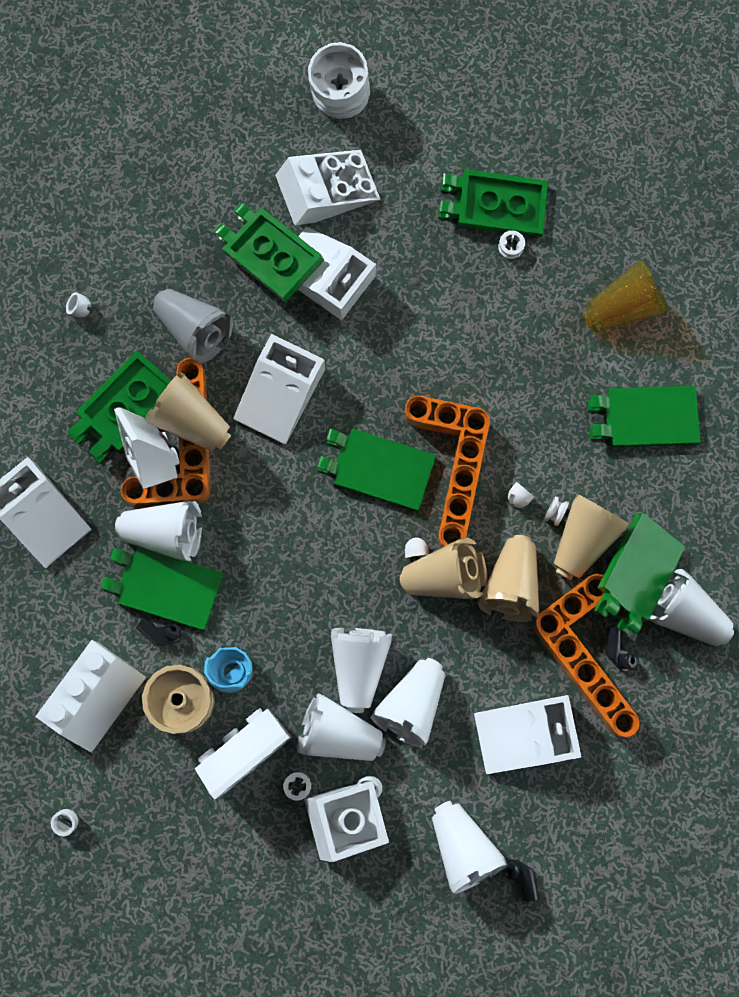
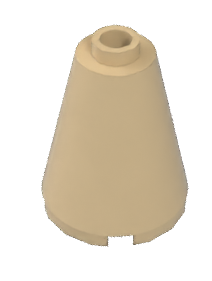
(188, 415)
(586, 537)
(447, 572)
(513, 582)

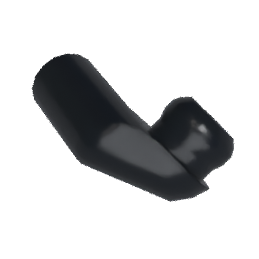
(159, 636)
(616, 653)
(525, 876)

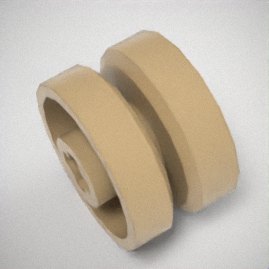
(159, 699)

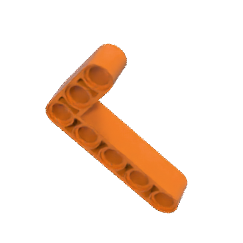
(461, 464)
(188, 474)
(581, 656)

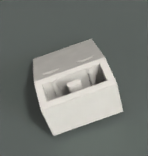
(325, 185)
(340, 277)
(279, 389)
(39, 513)
(527, 735)

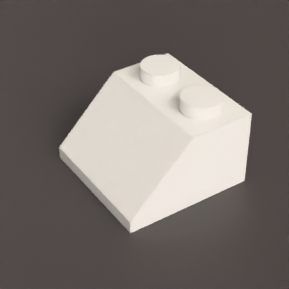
(146, 449)
(346, 821)

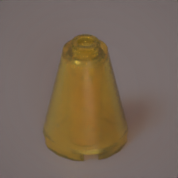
(626, 300)

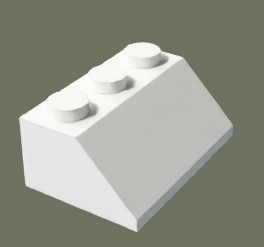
(91, 696)
(241, 752)

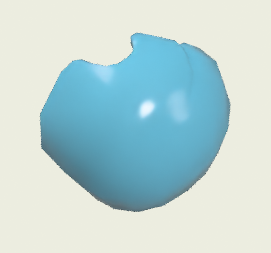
(236, 678)

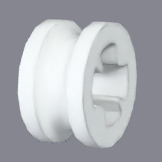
(503, 242)
(556, 511)
(291, 778)

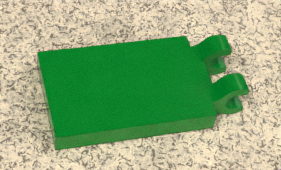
(495, 202)
(269, 251)
(131, 387)
(647, 416)
(379, 468)
(638, 573)
(165, 586)

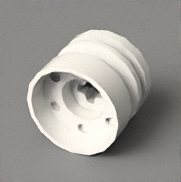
(334, 66)

